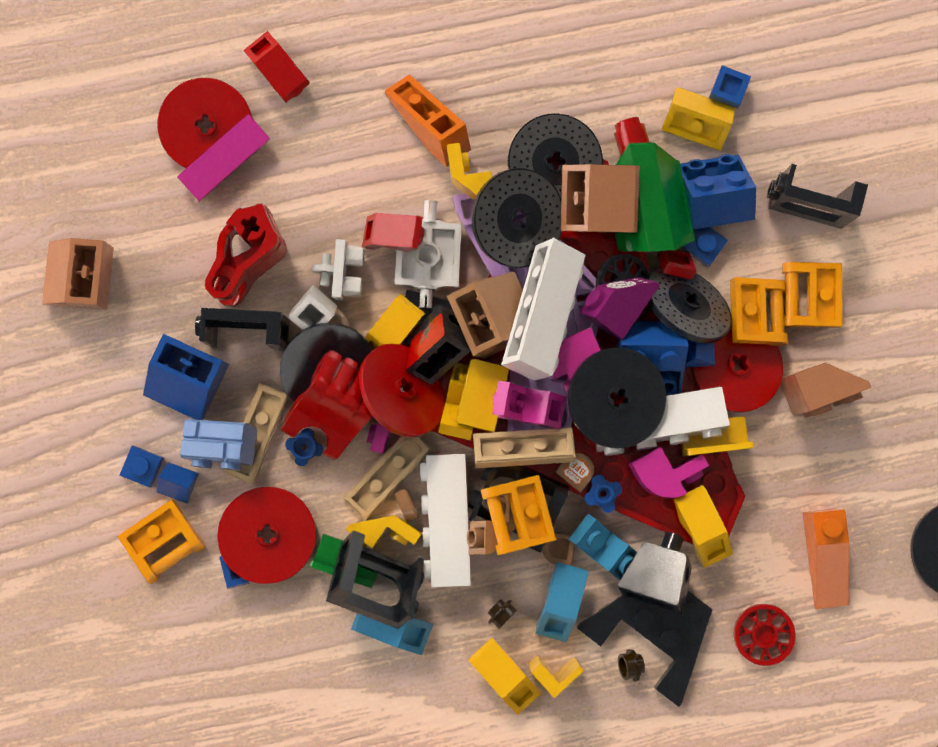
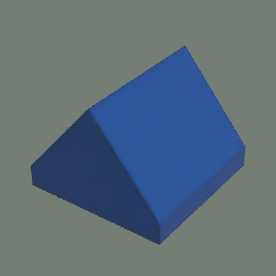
(700, 354)
(176, 482)

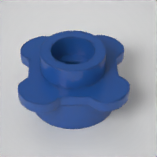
(295, 446)
(612, 490)

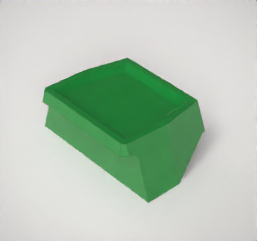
(662, 202)

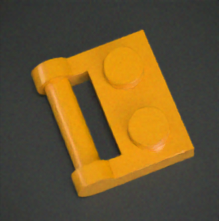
(823, 294)
(750, 314)
(528, 511)
(155, 532)

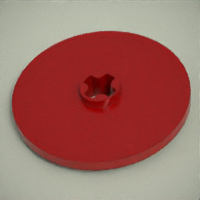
(187, 107)
(752, 384)
(403, 413)
(285, 553)

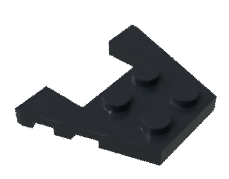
(671, 633)

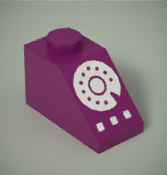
(618, 304)

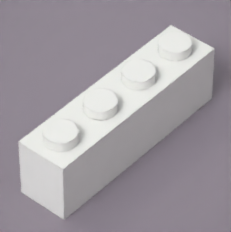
(544, 310)
(686, 416)
(447, 520)

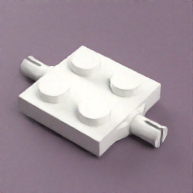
(435, 261)

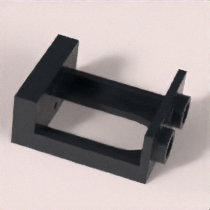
(844, 207)
(273, 322)
(556, 490)
(405, 576)

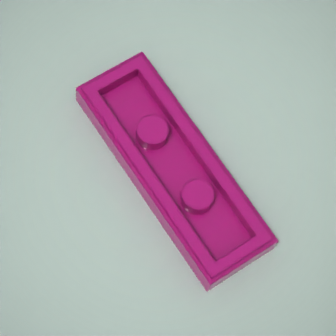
(223, 158)

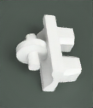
(345, 256)

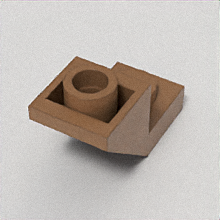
(481, 534)

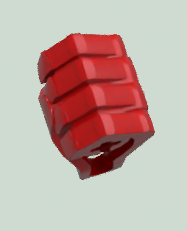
(244, 269)
(330, 404)

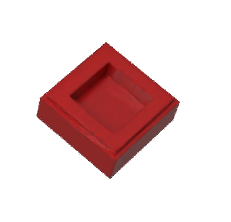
(677, 263)

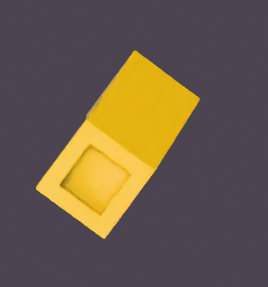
(459, 163)
(395, 323)
(448, 421)
(704, 525)
(374, 529)
(504, 676)

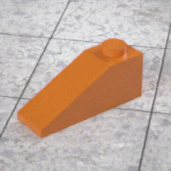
(428, 118)
(828, 556)

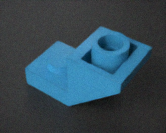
(603, 546)
(562, 602)
(409, 637)

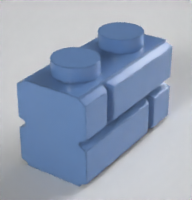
(218, 443)

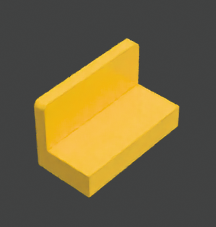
(698, 118)
(478, 394)
(733, 439)
(555, 682)

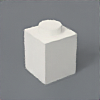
(312, 309)

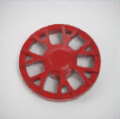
(764, 634)

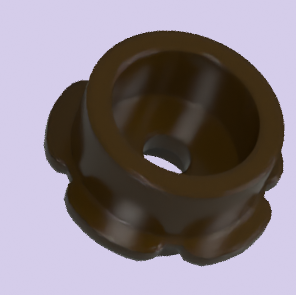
(501, 613)
(631, 665)

